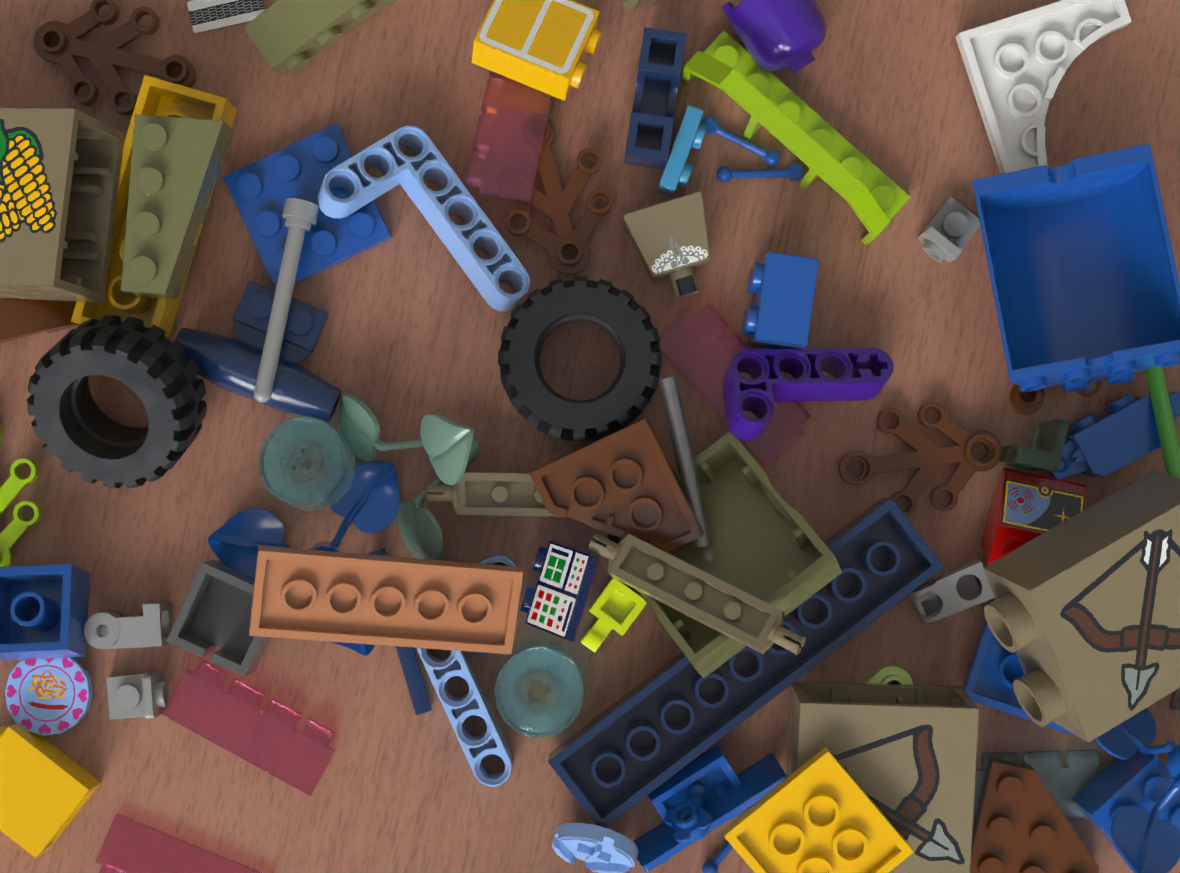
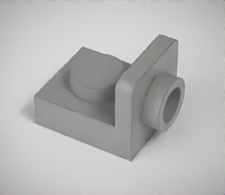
(948, 231)
(137, 695)

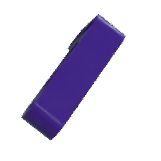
(857, 375)

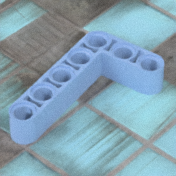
(433, 205)
(473, 703)

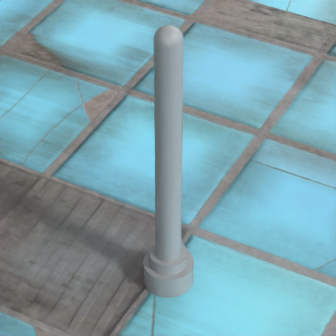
(299, 218)

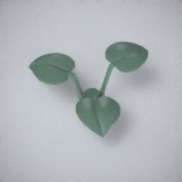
(448, 450)

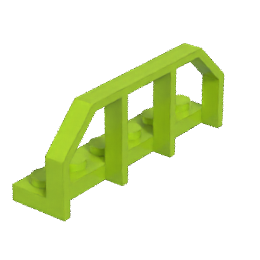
(801, 130)

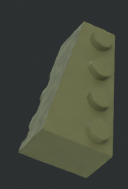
(300, 29)
(168, 199)

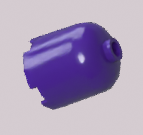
(778, 31)

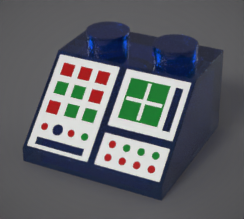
(560, 589)

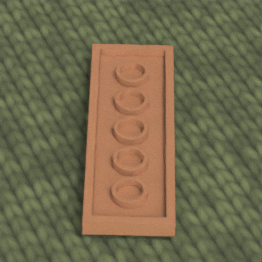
(384, 600)

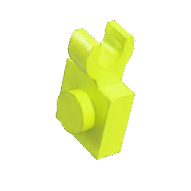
(615, 610)

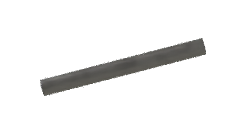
(683, 453)

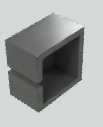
(219, 615)

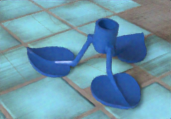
(368, 503)
(1139, 836)

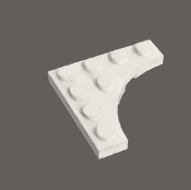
(1019, 65)

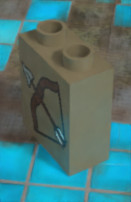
(1095, 609)
(906, 751)

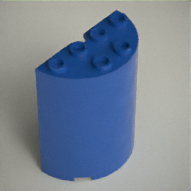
(1081, 270)

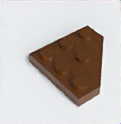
(621, 488)
(1023, 827)

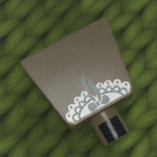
(671, 241)

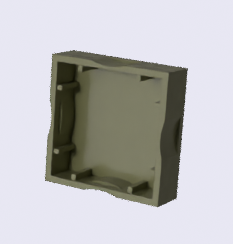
(754, 546)

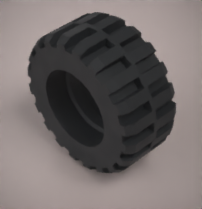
(570, 302)
(84, 434)

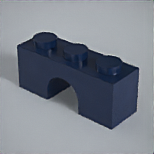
(655, 98)

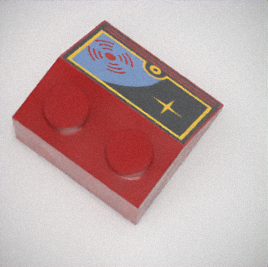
(1026, 508)

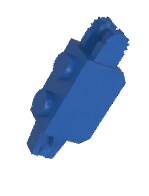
(1113, 439)

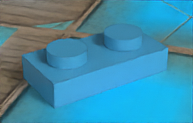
(689, 135)

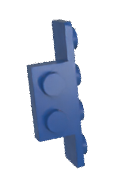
(722, 796)

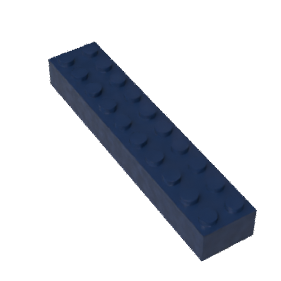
(682, 714)

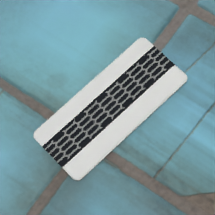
(215, 14)

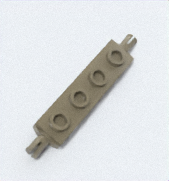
(492, 495)
(697, 594)

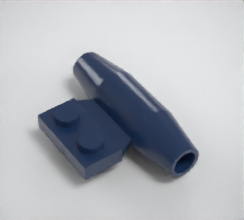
(236, 360)

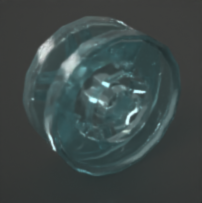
(287, 450)
(528, 713)

